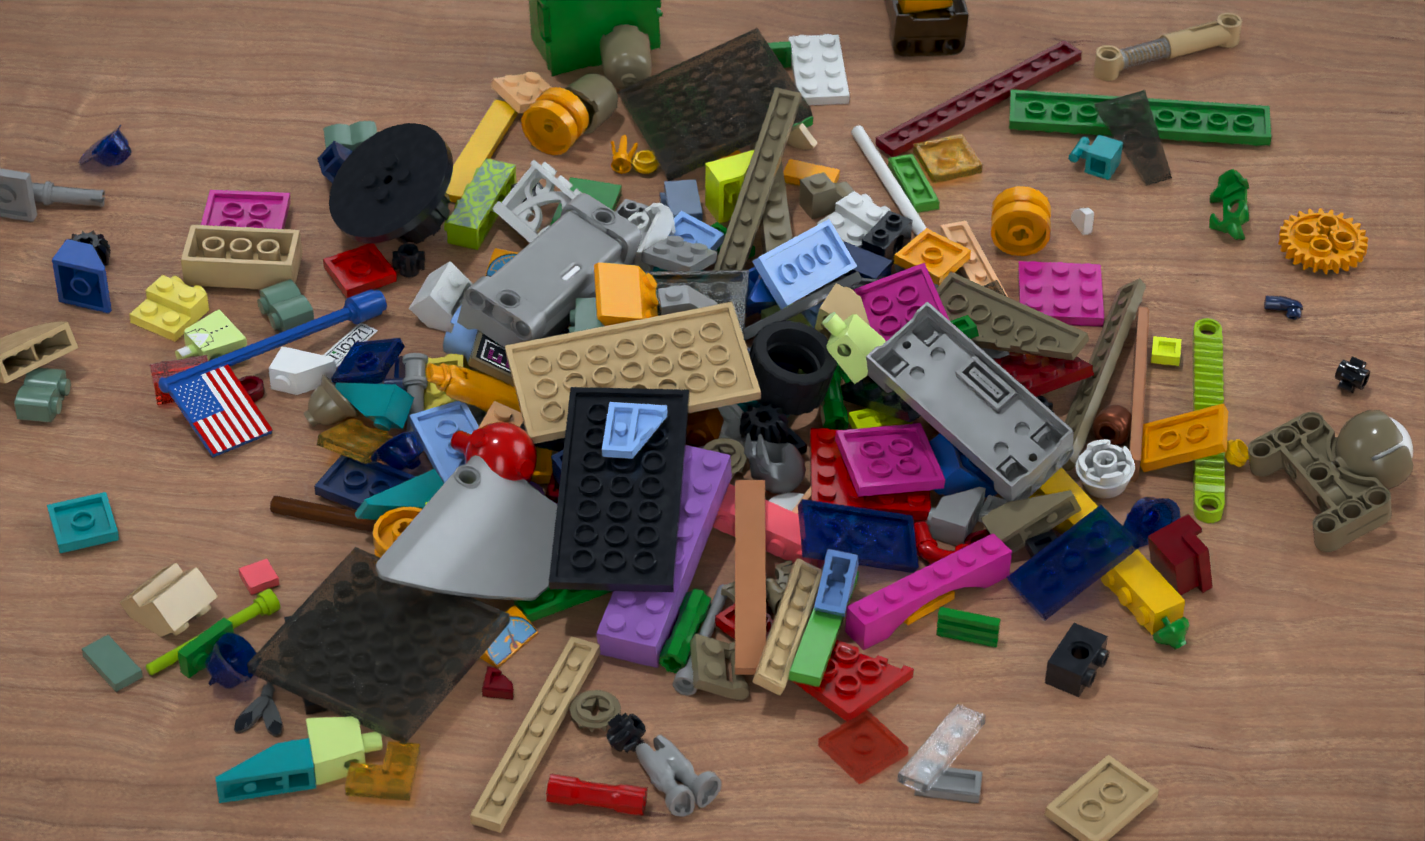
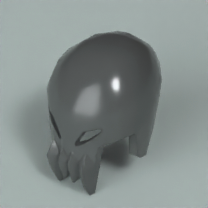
(776, 464)

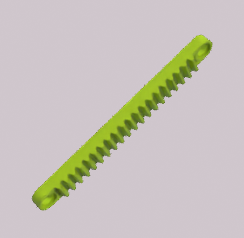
(1208, 392)

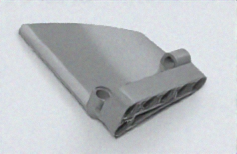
(477, 539)

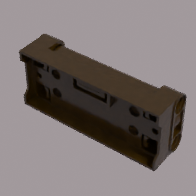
(929, 31)

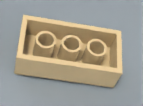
(240, 256)

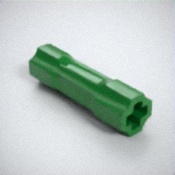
(833, 411)
(691, 615)

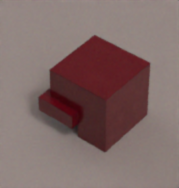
(1181, 555)

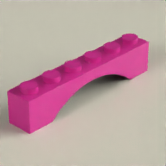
(882, 612)

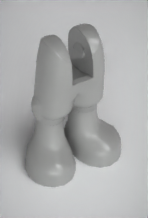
(670, 765)

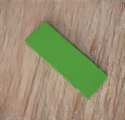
(913, 182)

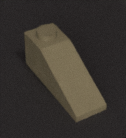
(1029, 517)

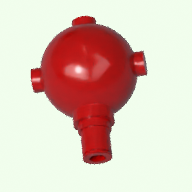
(502, 446)

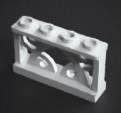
(517, 213)

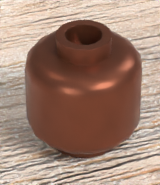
(1113, 424)

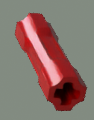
(573, 791)

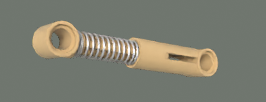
(1222, 32)

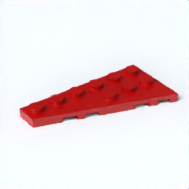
(850, 679)

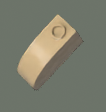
(34, 348)

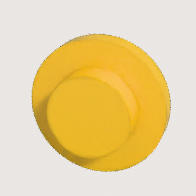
(644, 162)
(1236, 452)

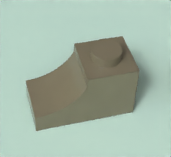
(820, 194)

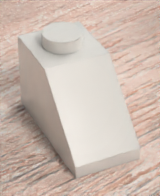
(299, 370)

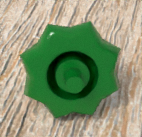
(1173, 633)

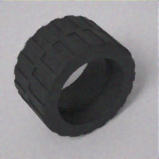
(798, 346)

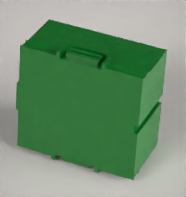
(571, 30)

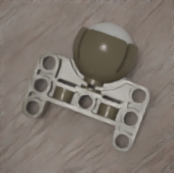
(1340, 474)

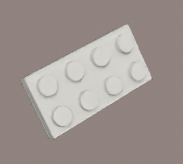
(819, 69)

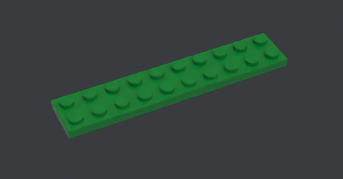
(1173, 118)

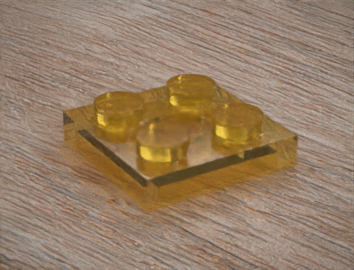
(947, 158)
(353, 440)

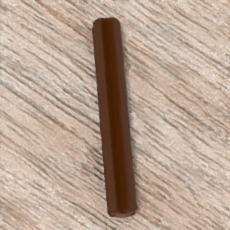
(319, 513)

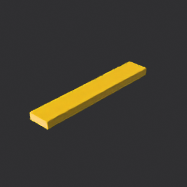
(480, 146)

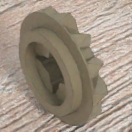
(730, 447)
(585, 704)

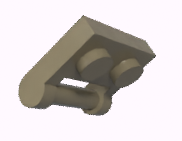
(710, 671)

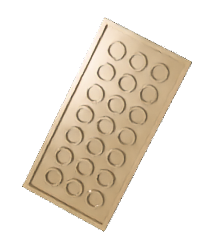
(678, 350)

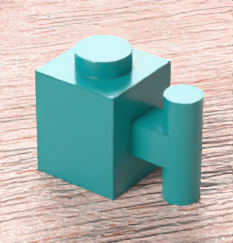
(1101, 156)

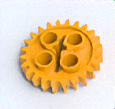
(1323, 241)

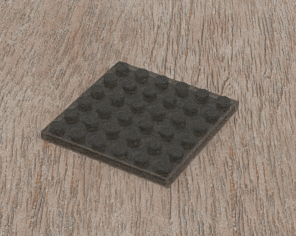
(708, 103)
(378, 647)

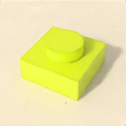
(1166, 351)

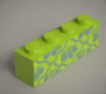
(474, 212)

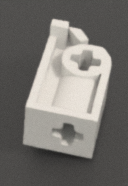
(655, 226)

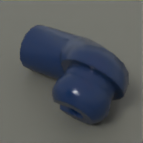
(1283, 303)

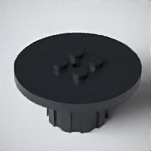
(394, 186)

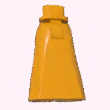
(472, 386)

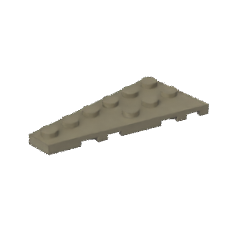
(1008, 323)

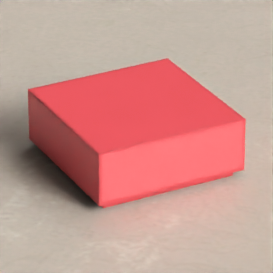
(258, 576)

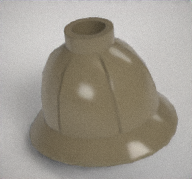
(328, 405)

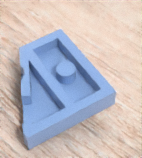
(630, 427)

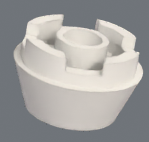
(1105, 468)

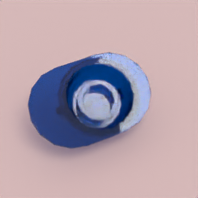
(109, 150)
(400, 451)
(1149, 516)
(229, 661)

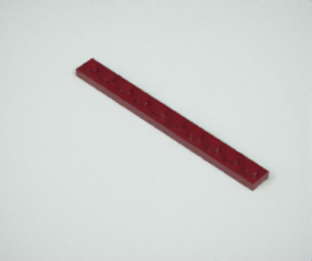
(978, 99)

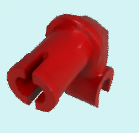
(927, 547)

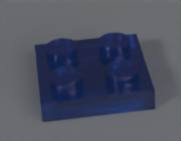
(368, 361)

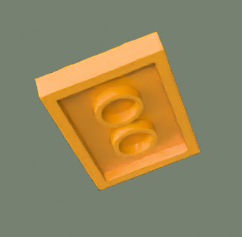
(1184, 437)

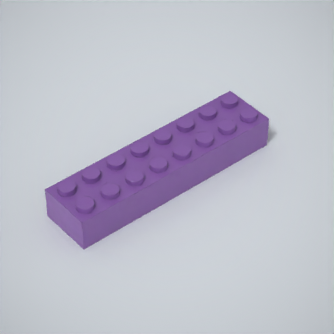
(641, 622)

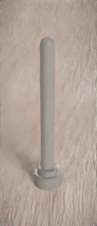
(684, 677)

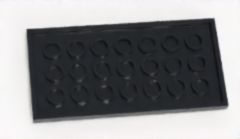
(619, 513)

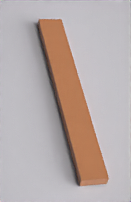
(1138, 388)
(749, 575)

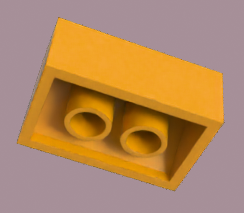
(624, 293)

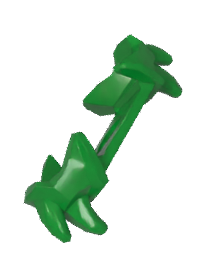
(1231, 190)

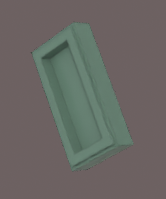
(112, 663)

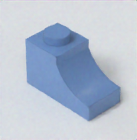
(836, 582)

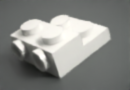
(855, 217)

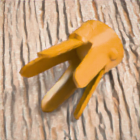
(622, 161)

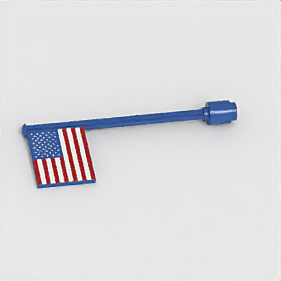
(218, 402)

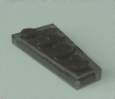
(1133, 123)

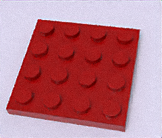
(833, 484)

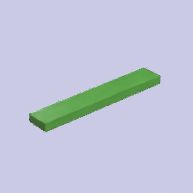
(816, 646)

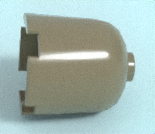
(625, 56)
(598, 97)

